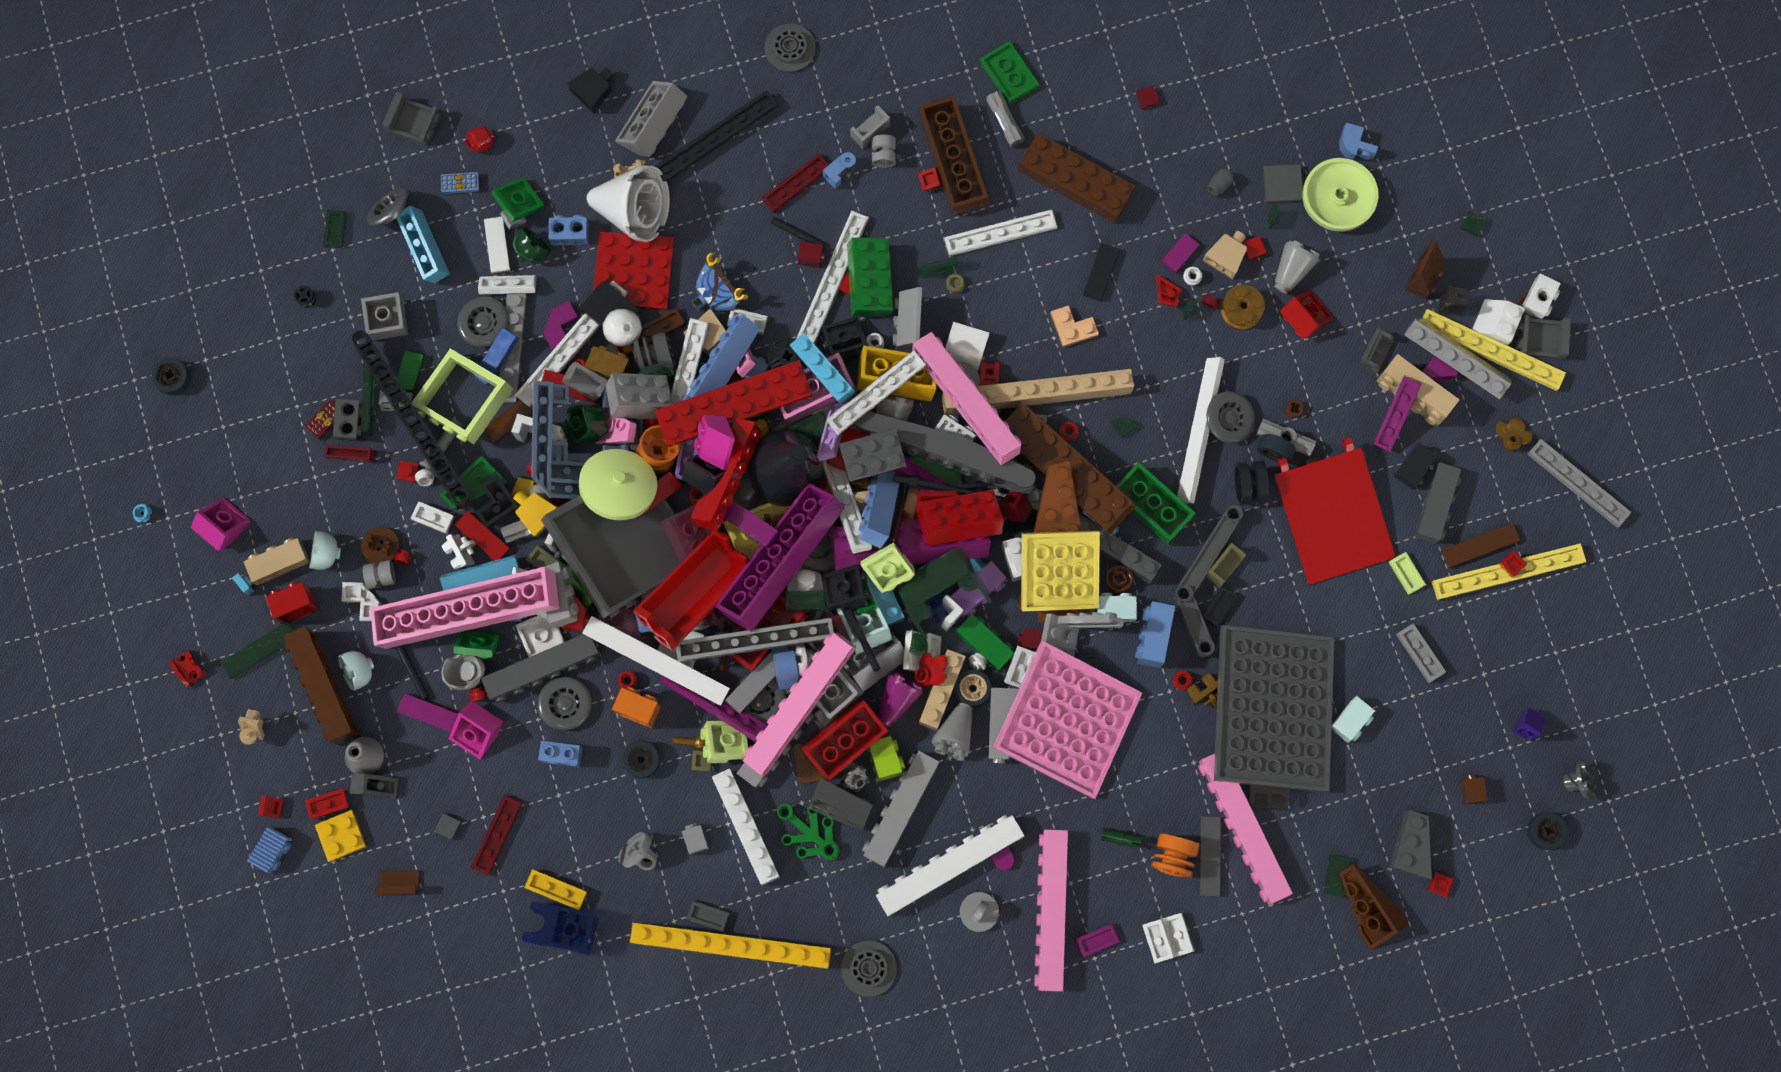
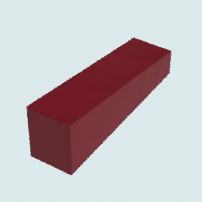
(350, 453)

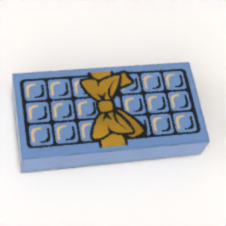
(460, 183)

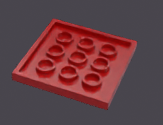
(637, 267)

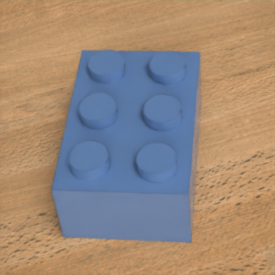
(1155, 634)

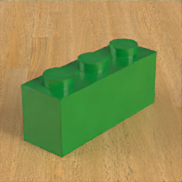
(985, 642)

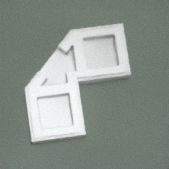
(358, 593)

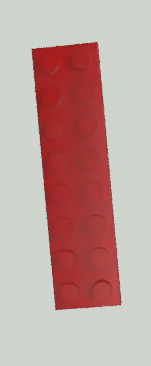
(737, 400)

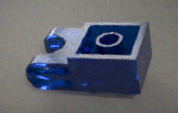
(556, 929)

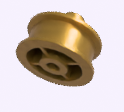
(1245, 297)

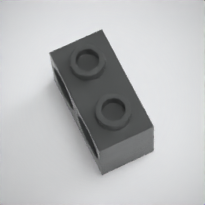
(342, 419)

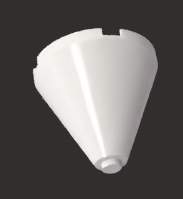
(634, 202)

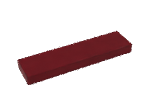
(795, 183)
(496, 835)

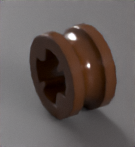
(1300, 408)

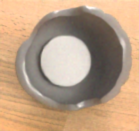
(462, 672)

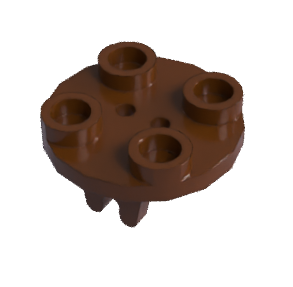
(371, 543)

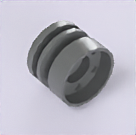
(652, 353)

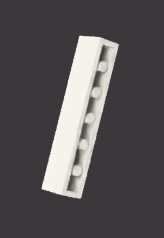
(745, 827)

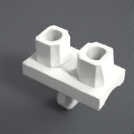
(462, 550)

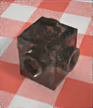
(855, 778)

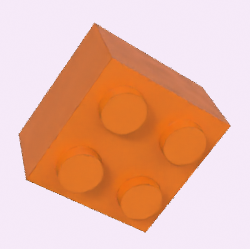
(636, 707)

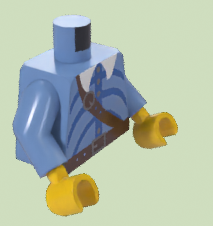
(716, 289)

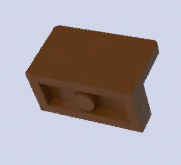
(398, 883)

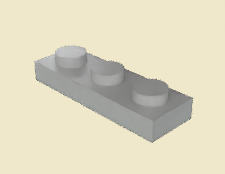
(1420, 653)

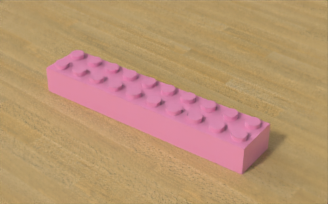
(465, 608)

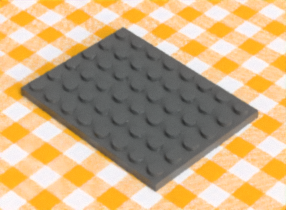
(1274, 709)

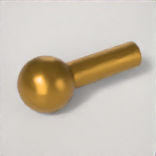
(697, 742)

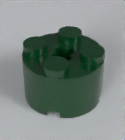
(585, 423)

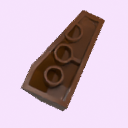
(1375, 913)

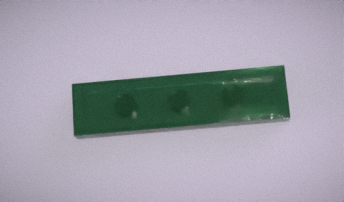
(367, 402)
(256, 651)

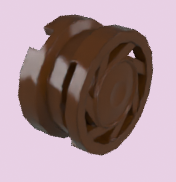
(1118, 579)

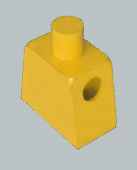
(533, 510)

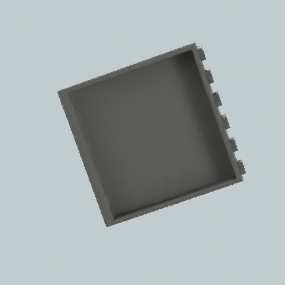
(613, 557)

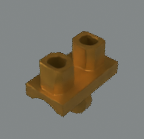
(1197, 695)

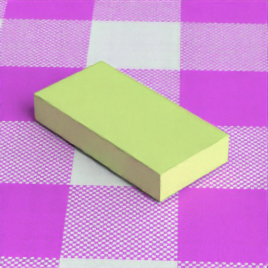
(1407, 573)

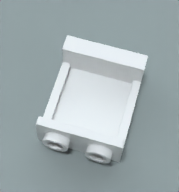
(524, 425)

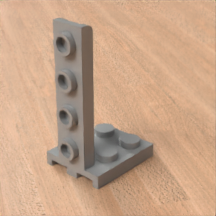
(1064, 630)

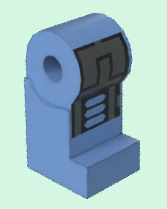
(838, 168)

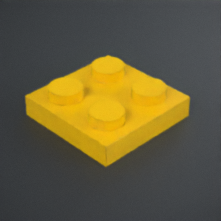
(340, 835)

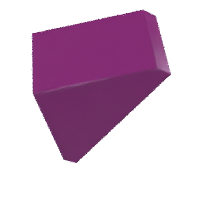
(1439, 370)

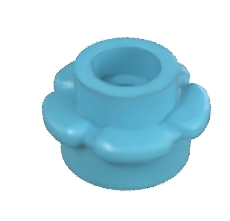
(142, 508)

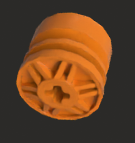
(652, 443)
(1175, 855)

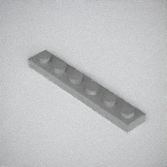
(511, 368)
(1579, 483)

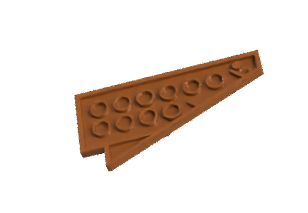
(1058, 514)

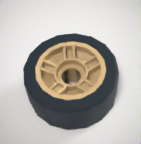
(977, 679)

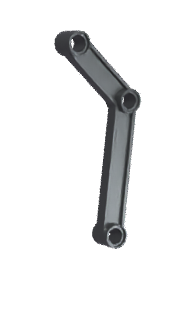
(1195, 575)

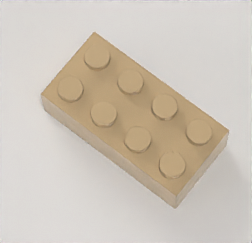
(1432, 399)

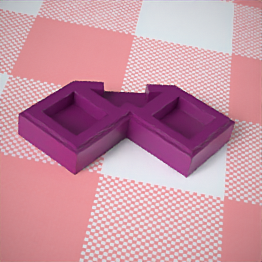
(558, 317)

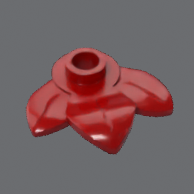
(932, 669)

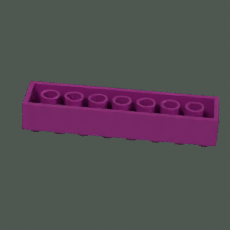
(908, 541)
(775, 566)

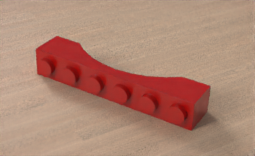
(712, 508)

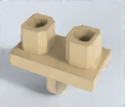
(251, 727)

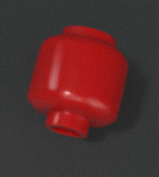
(479, 139)

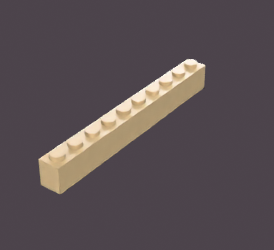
(1053, 390)

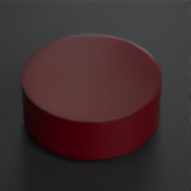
(1210, 301)

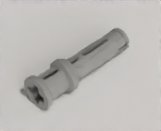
(443, 443)

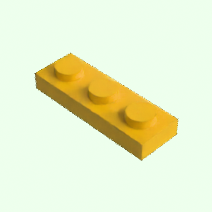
(555, 889)

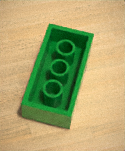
(869, 277)
(1155, 503)

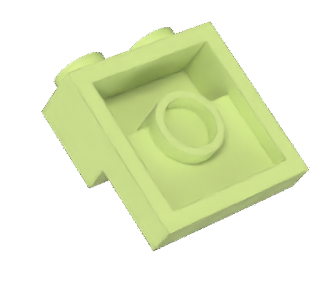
(888, 568)
(722, 742)

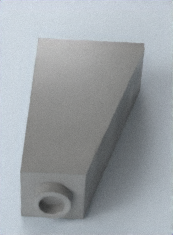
(1000, 705)

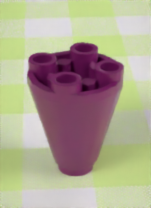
(897, 697)

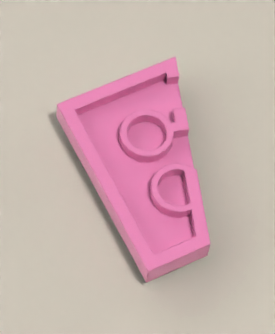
(619, 430)

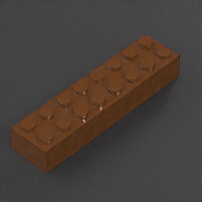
(1092, 489)

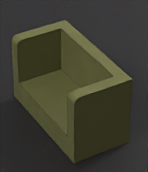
(1225, 565)

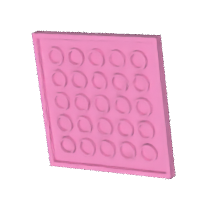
(1067, 720)

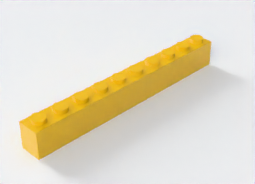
(730, 945)

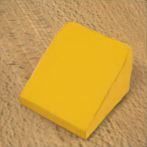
(524, 485)

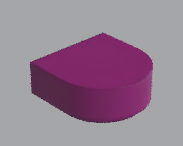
(1003, 859)

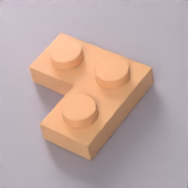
(1070, 331)

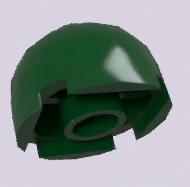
(529, 247)

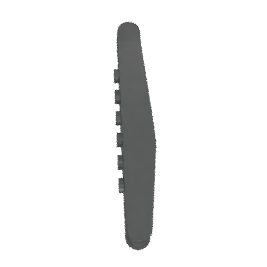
(951, 452)

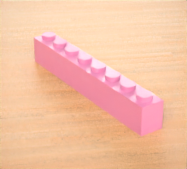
(967, 399)
(799, 703)
(1247, 835)
(1052, 910)

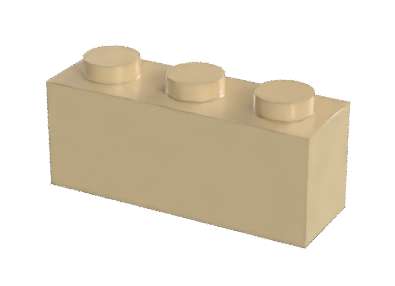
(276, 561)

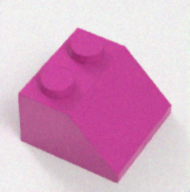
(714, 441)
(220, 523)
(475, 729)

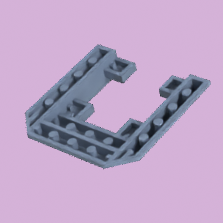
(549, 458)

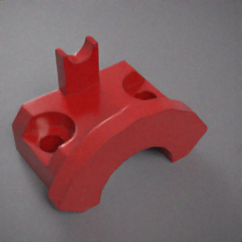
(187, 669)

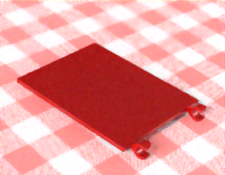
(1334, 514)

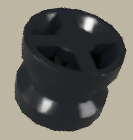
(305, 292)

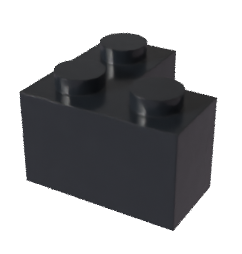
(499, 501)

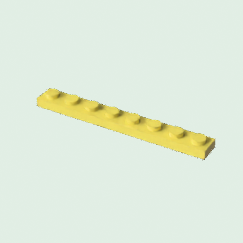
(1497, 352)
(1496, 575)

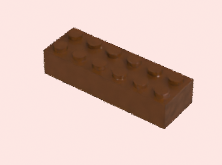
(953, 155)
(1076, 178)
(321, 686)

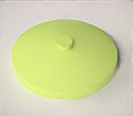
(1340, 194)
(617, 484)

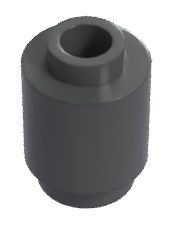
(1220, 182)

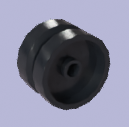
(1251, 482)

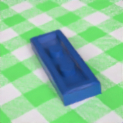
(498, 352)

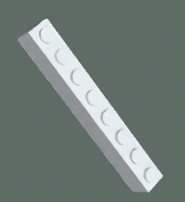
(950, 865)

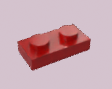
(327, 804)

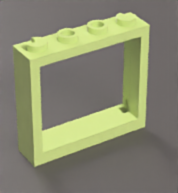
(486, 412)

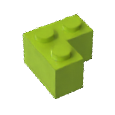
(885, 758)

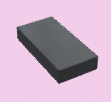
(708, 916)

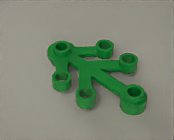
(810, 834)

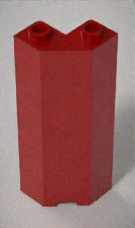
(691, 590)

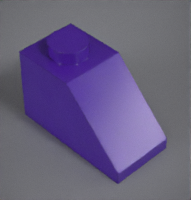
(1529, 724)

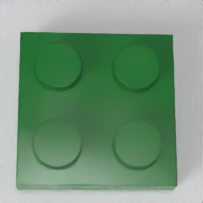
(517, 199)
(477, 644)

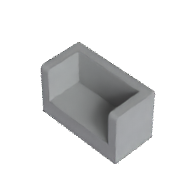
(871, 127)
(584, 381)

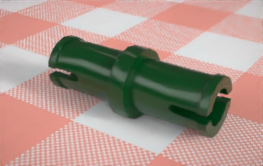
(1121, 838)

